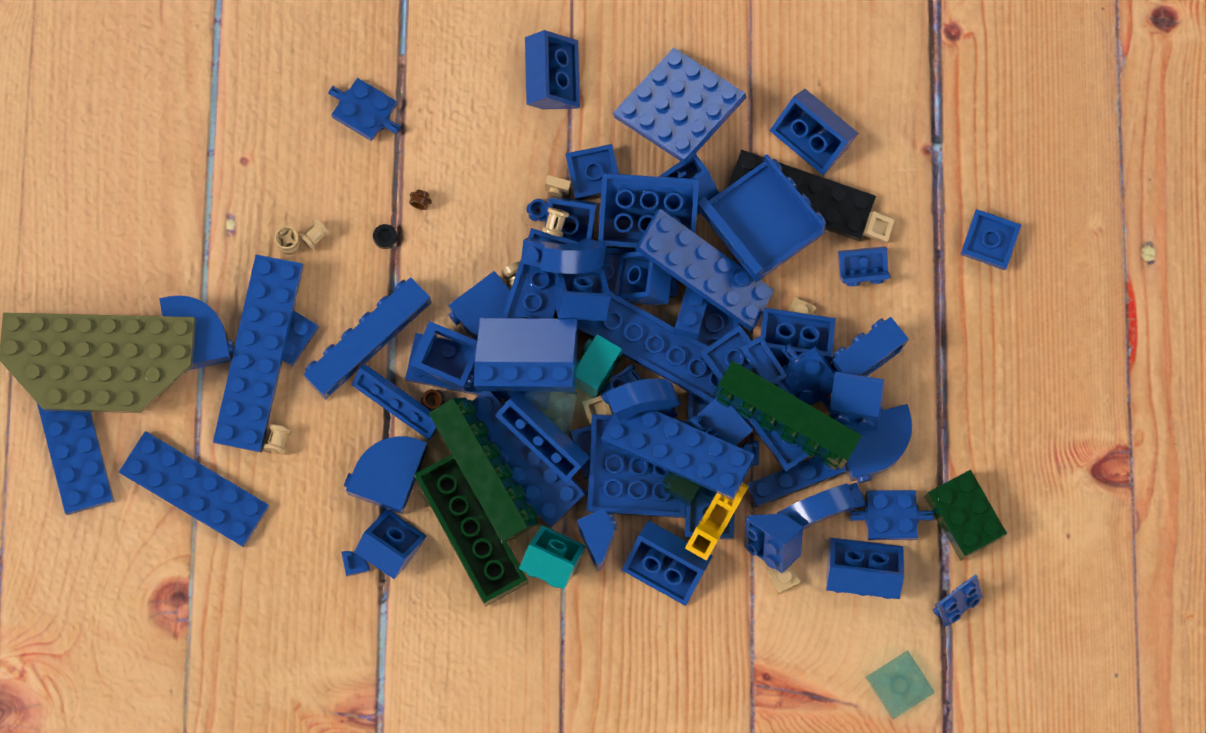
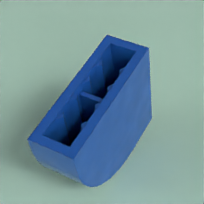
(483, 300)
(211, 338)
(882, 447)
(387, 472)

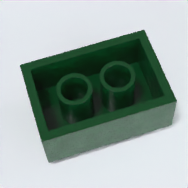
(965, 515)

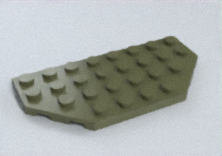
(96, 359)

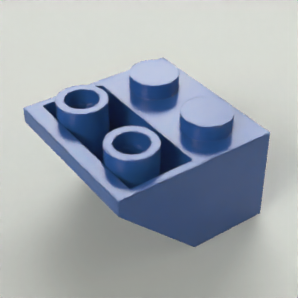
(694, 170)
(774, 539)

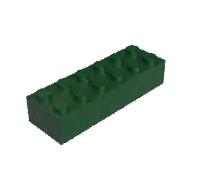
(786, 415)
(484, 468)
(470, 532)

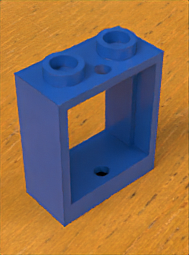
(418, 361)

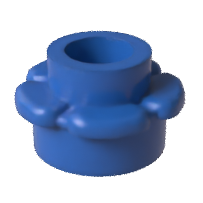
(537, 204)

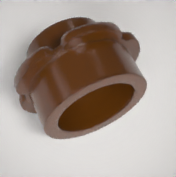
(420, 199)
(432, 394)

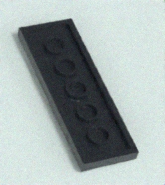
(841, 206)

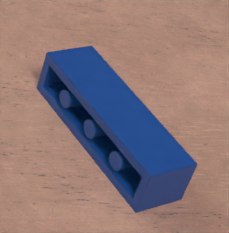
(542, 436)

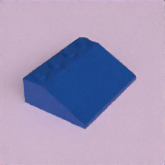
(632, 200)
(526, 355)

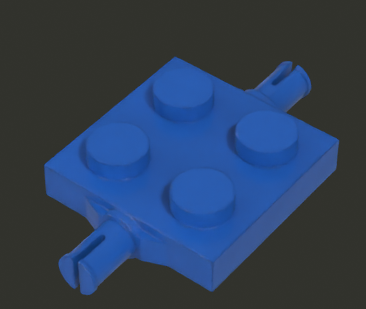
(364, 109)
(808, 376)
(891, 515)

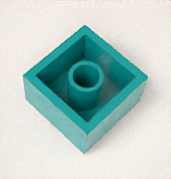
(596, 365)
(552, 557)

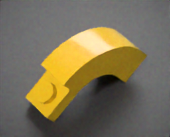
(714, 523)

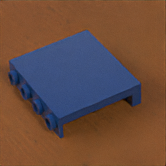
(763, 219)

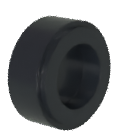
(385, 236)

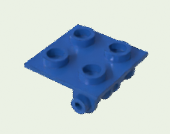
(721, 423)
(964, 597)

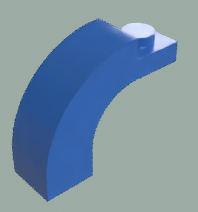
(564, 258)
(642, 397)
(825, 505)

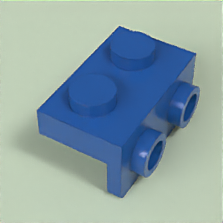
(863, 265)

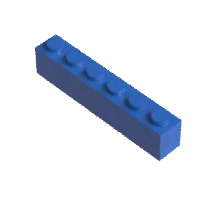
(367, 337)

